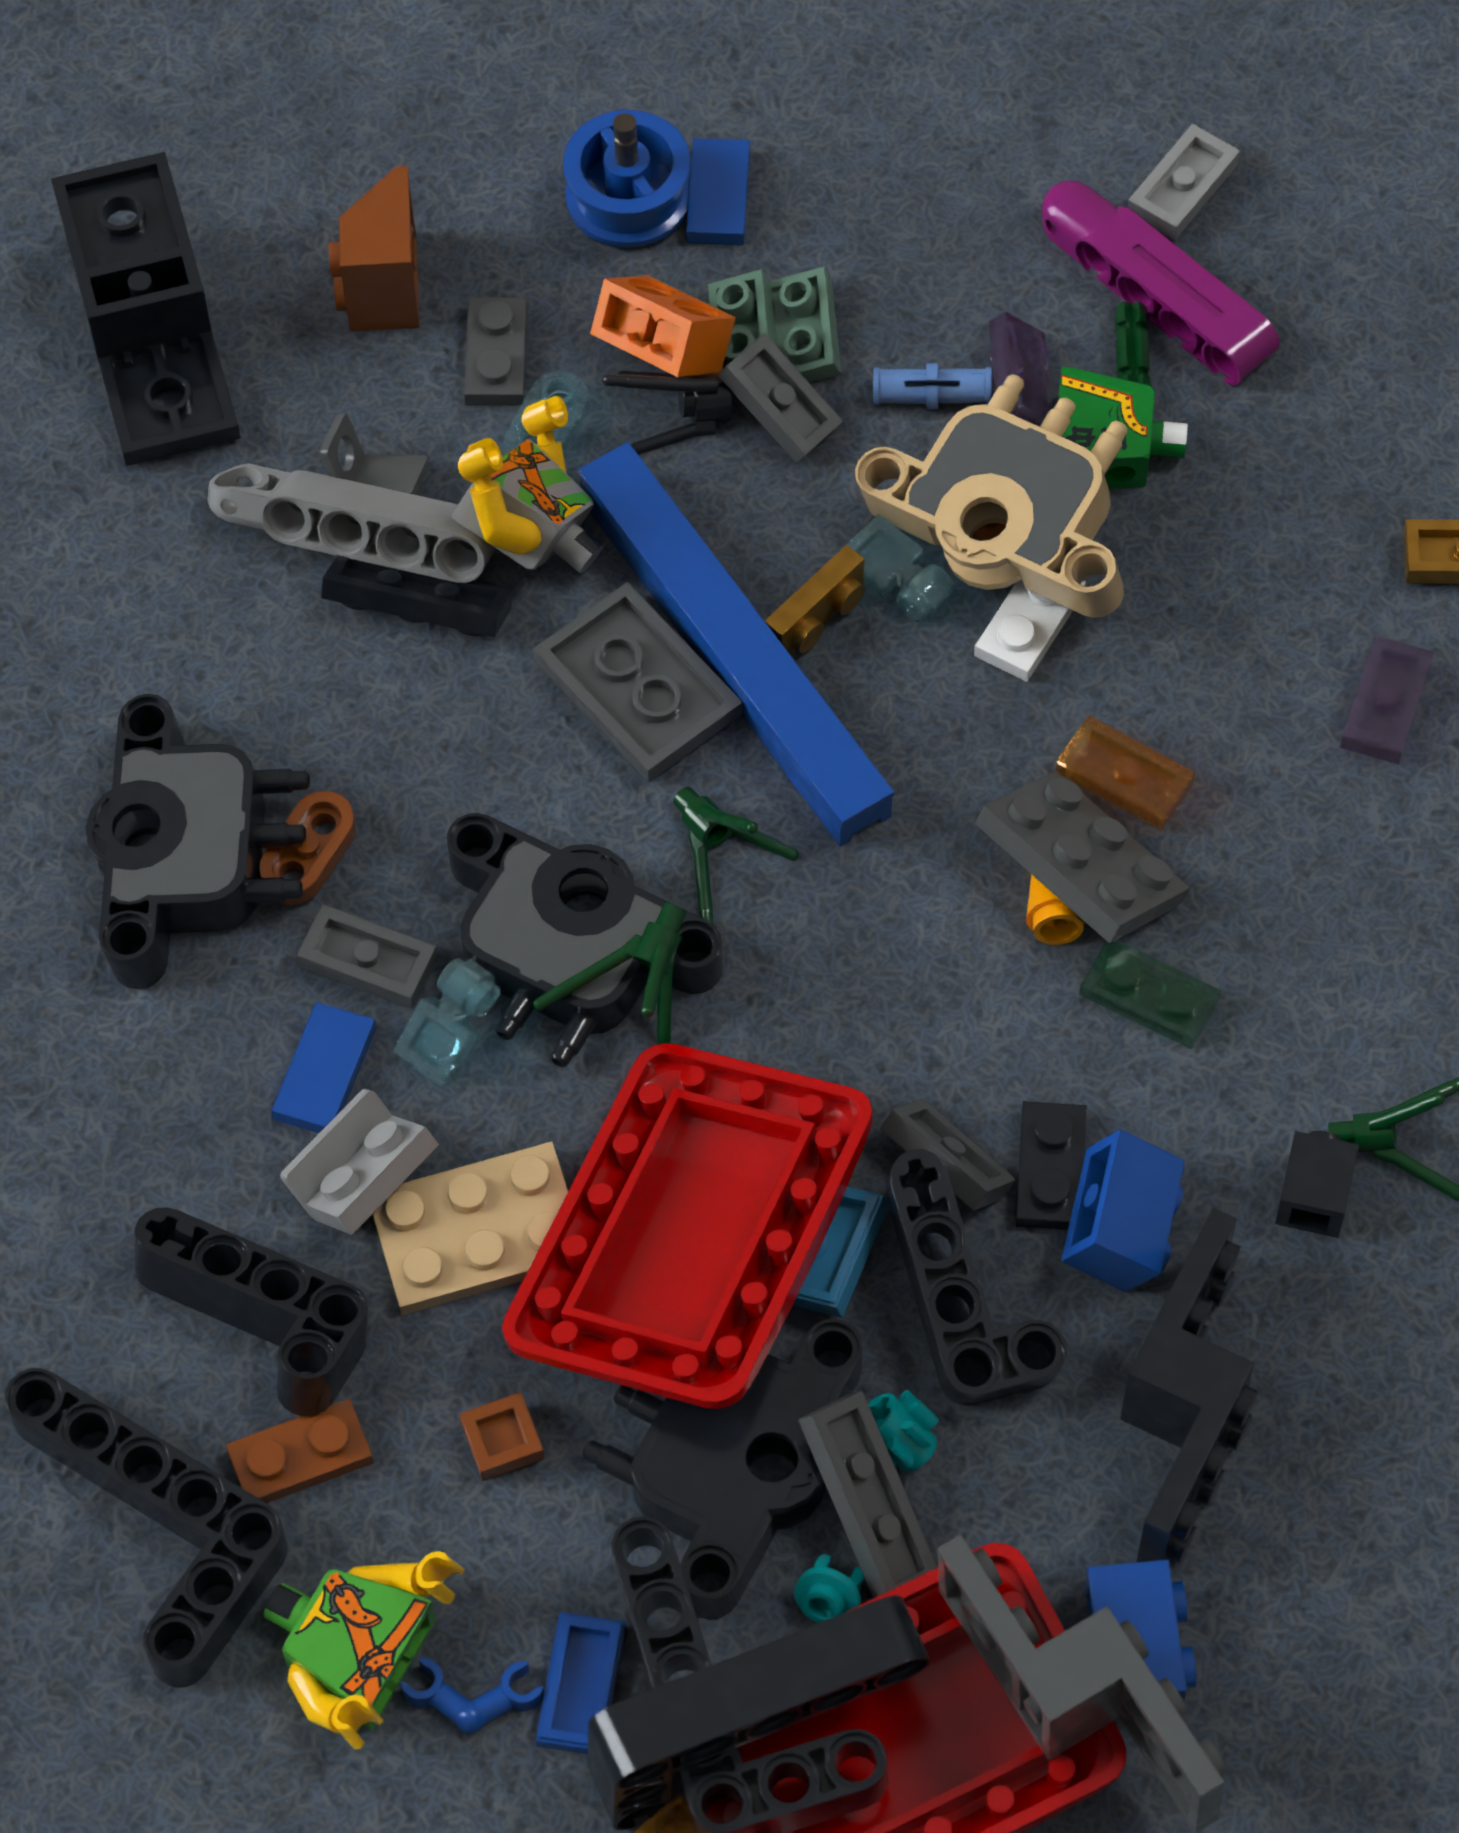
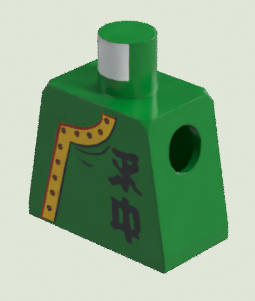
(1108, 399)

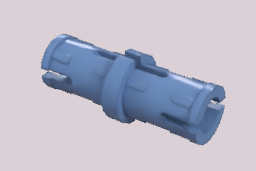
(892, 384)

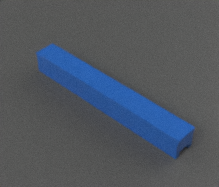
(736, 644)

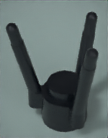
(699, 397)

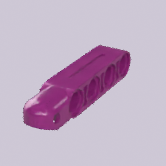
(1150, 269)

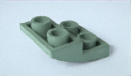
(791, 311)

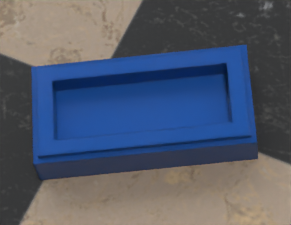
(718, 191)
(323, 1068)
(579, 1679)

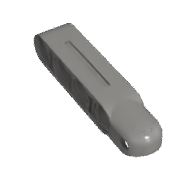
(327, 530)

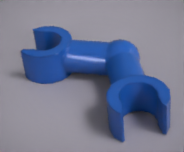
(474, 1714)

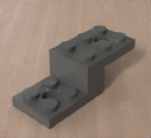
(1082, 1682)

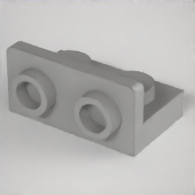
(356, 1163)

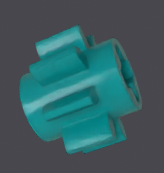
(905, 1429)

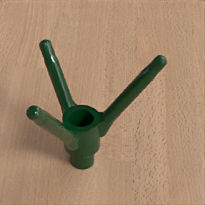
(711, 828)
(653, 949)
(1378, 1134)

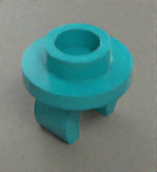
(827, 1592)

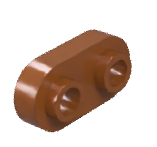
(319, 852)

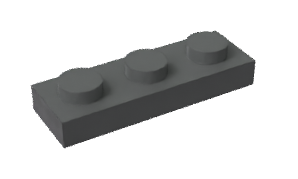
(867, 1493)

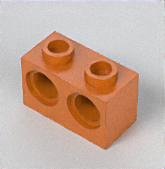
(662, 325)

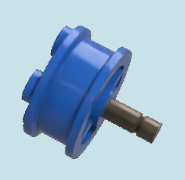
(627, 178)

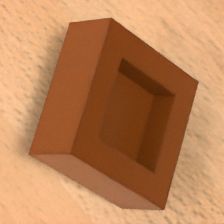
(501, 1436)

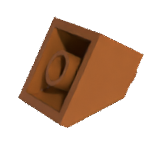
(378, 258)

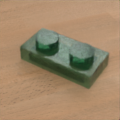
(1150, 992)

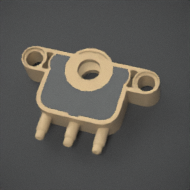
(1011, 474)

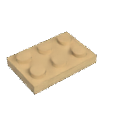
(469, 1226)

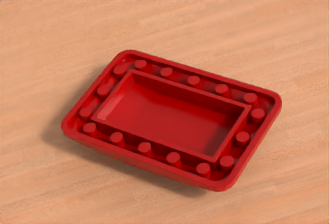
(690, 1226)
(951, 1733)

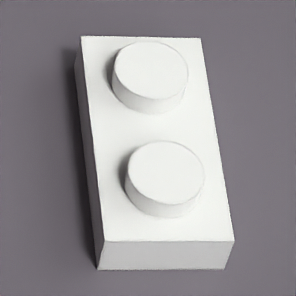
(1021, 631)

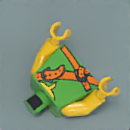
(358, 1637)

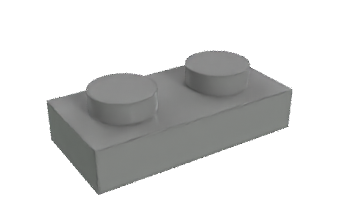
(1184, 181)

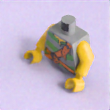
(526, 498)

